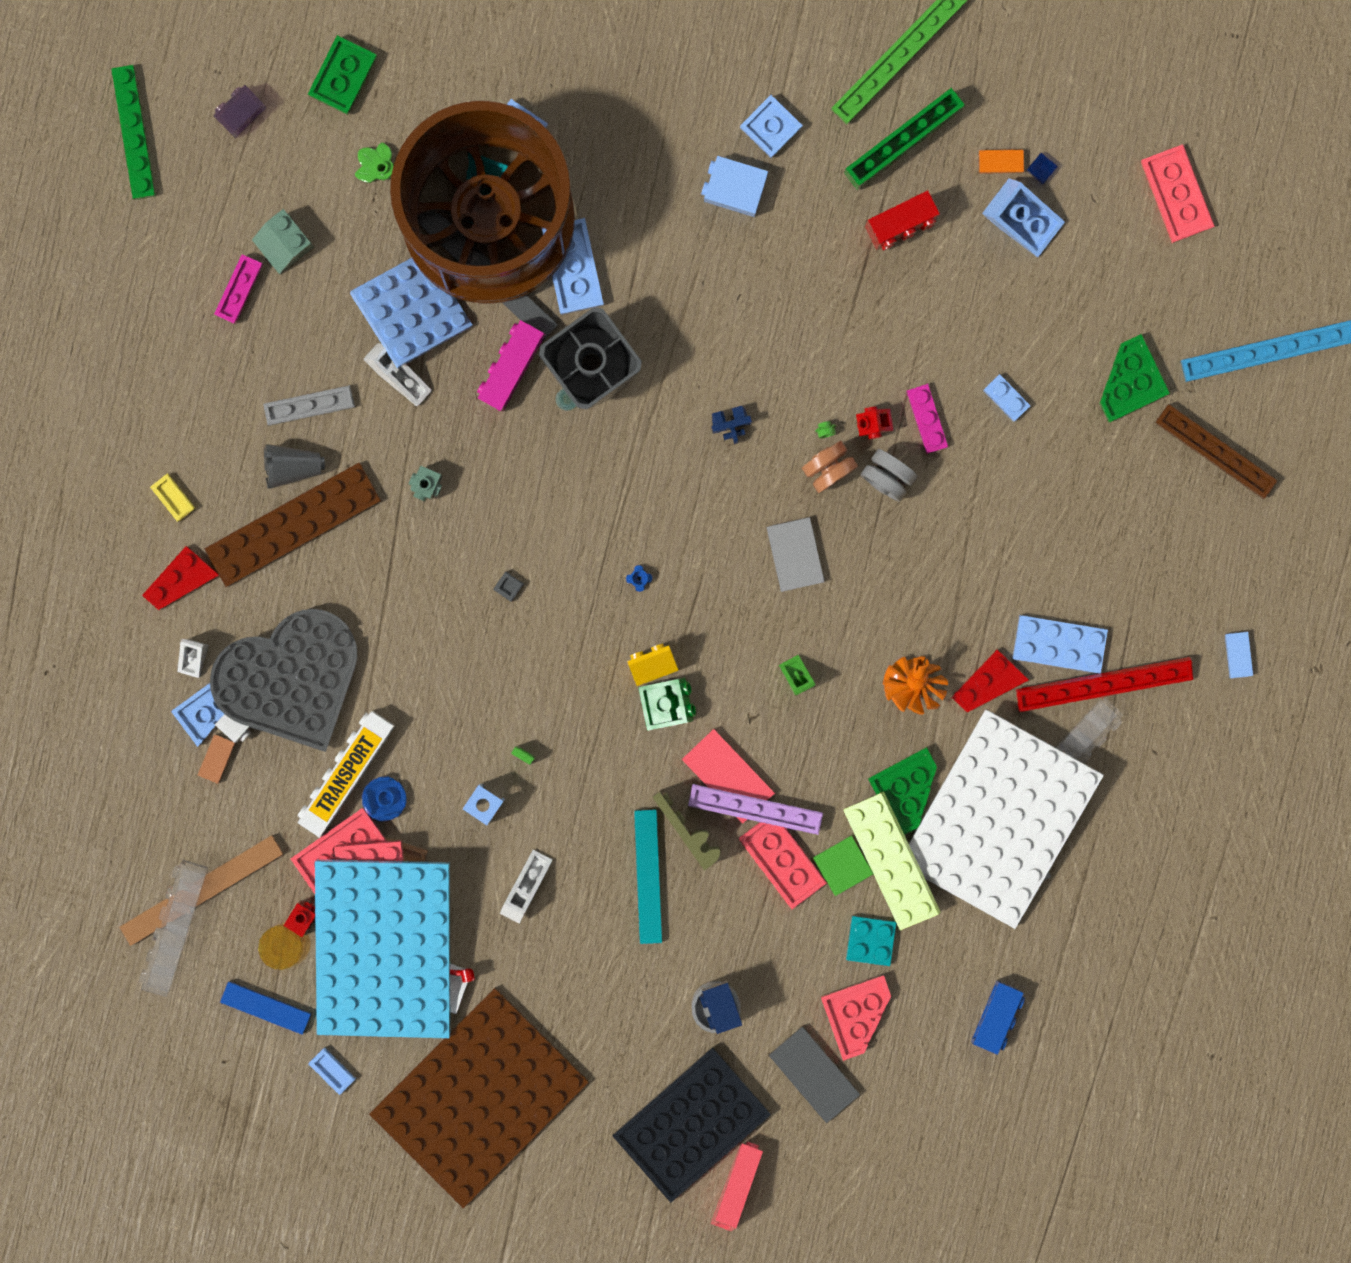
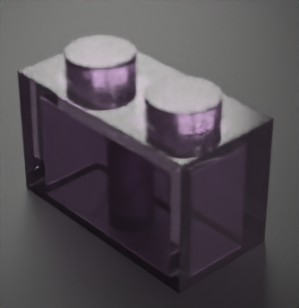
(239, 111)

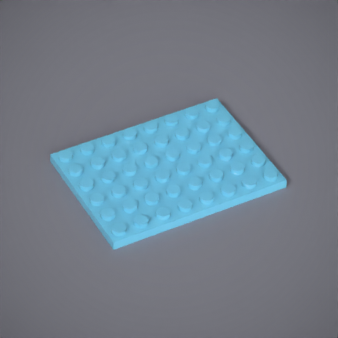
(382, 948)

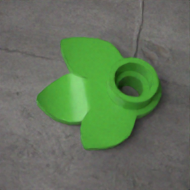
(373, 161)

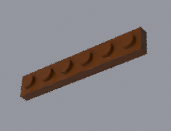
(1215, 451)

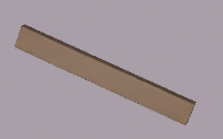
(213, 884)

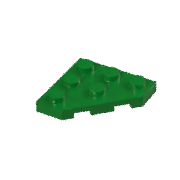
(1132, 380)
(907, 787)

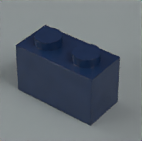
(721, 1007)

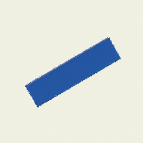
(265, 1007)

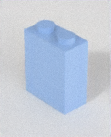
(734, 186)

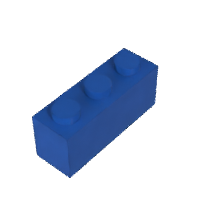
(998, 1017)

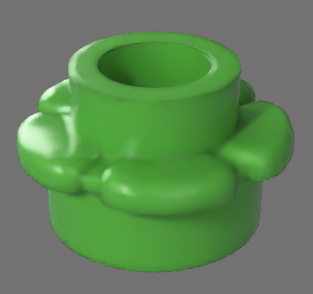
(825, 430)

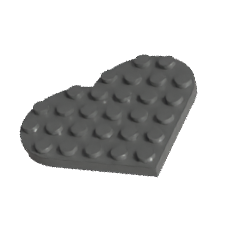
(288, 681)

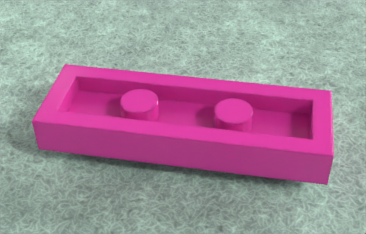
(238, 289)
(927, 418)

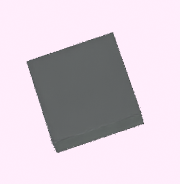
(508, 586)

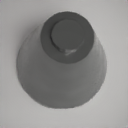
(290, 465)

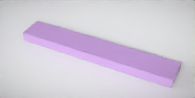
(755, 809)

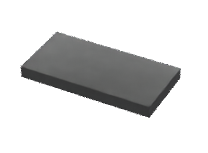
(814, 1074)

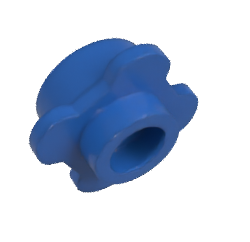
(645, 578)

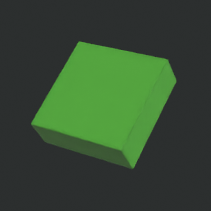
(523, 755)

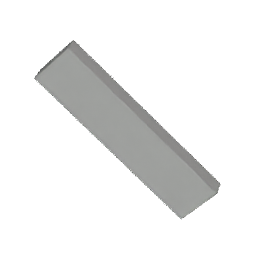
(309, 405)

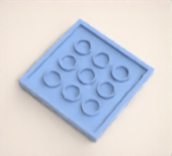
(409, 312)

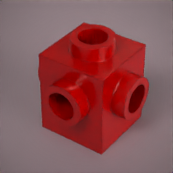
(874, 422)

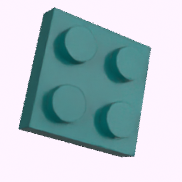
(870, 940)

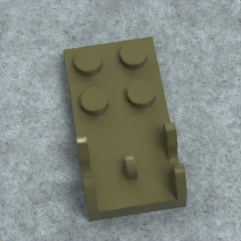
(694, 841)

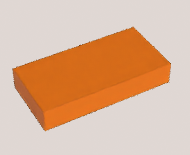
(1001, 161)

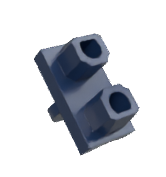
(740, 419)

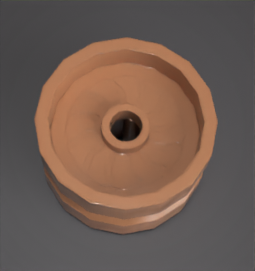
(829, 466)

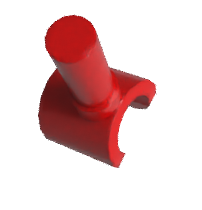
(466, 974)

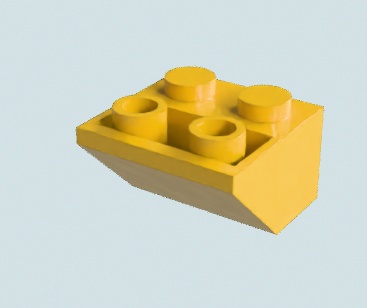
(652, 665)

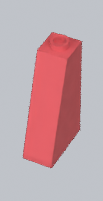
(737, 1187)

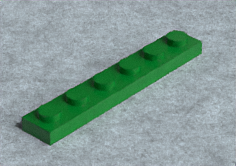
(133, 132)

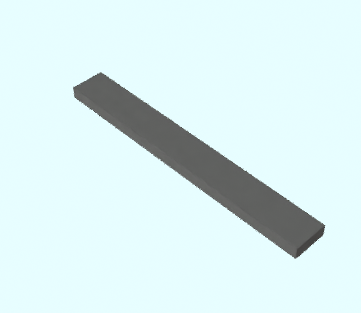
(522, 307)

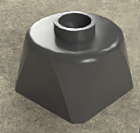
(590, 335)

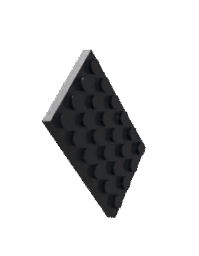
(691, 1124)

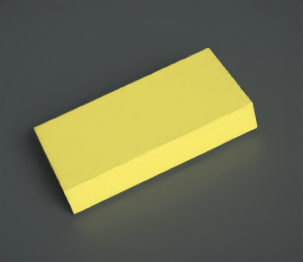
(173, 497)

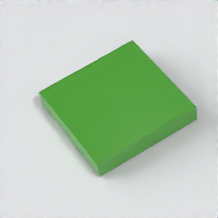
(843, 865)

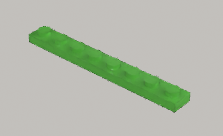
(895, 58)

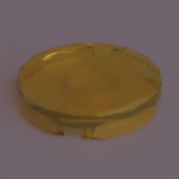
(280, 947)

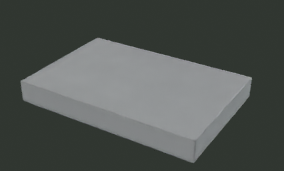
(795, 554)

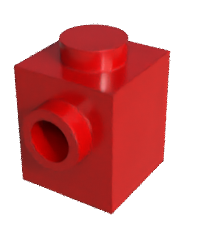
(301, 918)

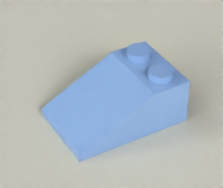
(1023, 217)

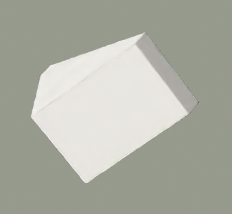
(191, 657)

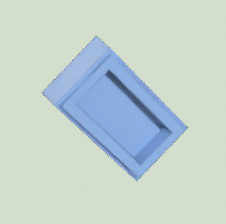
(1238, 655)
(331, 1070)

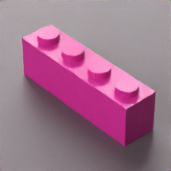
(511, 366)

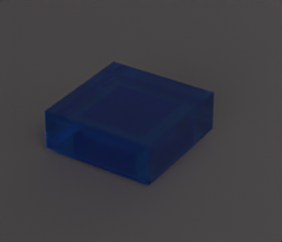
(1041, 168)

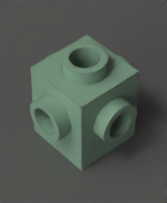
(425, 475)

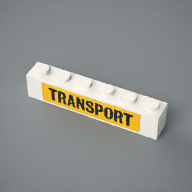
(346, 773)

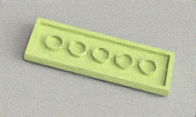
(892, 861)

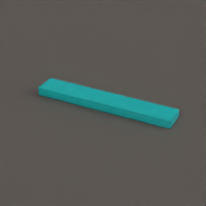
(648, 876)

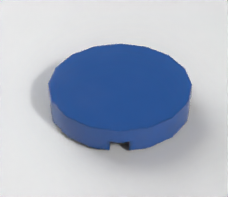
(384, 798)

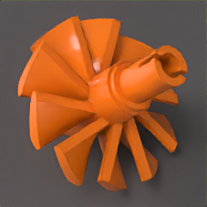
(909, 681)

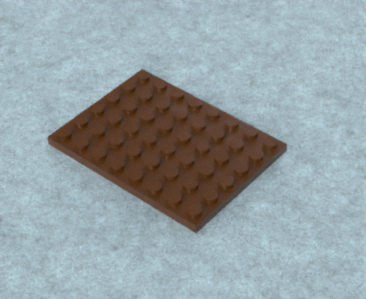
(479, 1098)

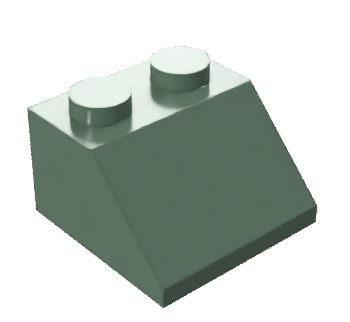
(282, 241)

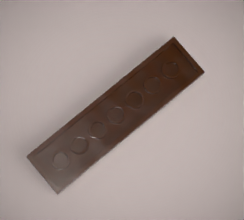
(292, 524)

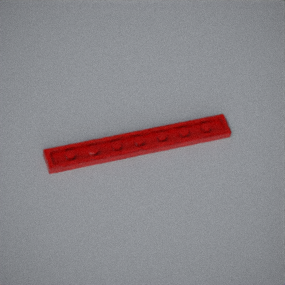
(1104, 684)

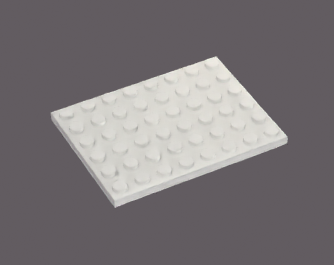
(1001, 818)

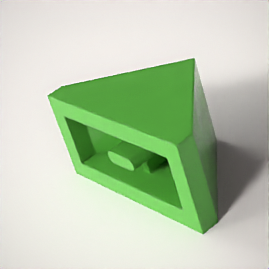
(797, 675)

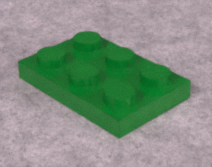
(342, 75)

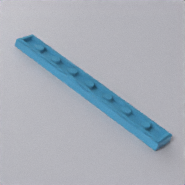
(1266, 351)

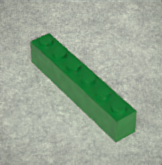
(904, 139)

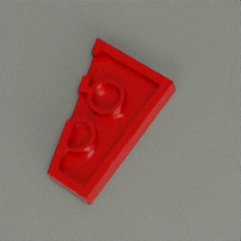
(180, 577)
(989, 681)

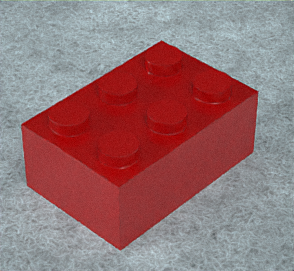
(902, 221)

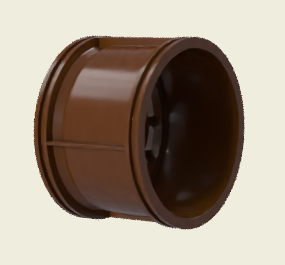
(467, 128)

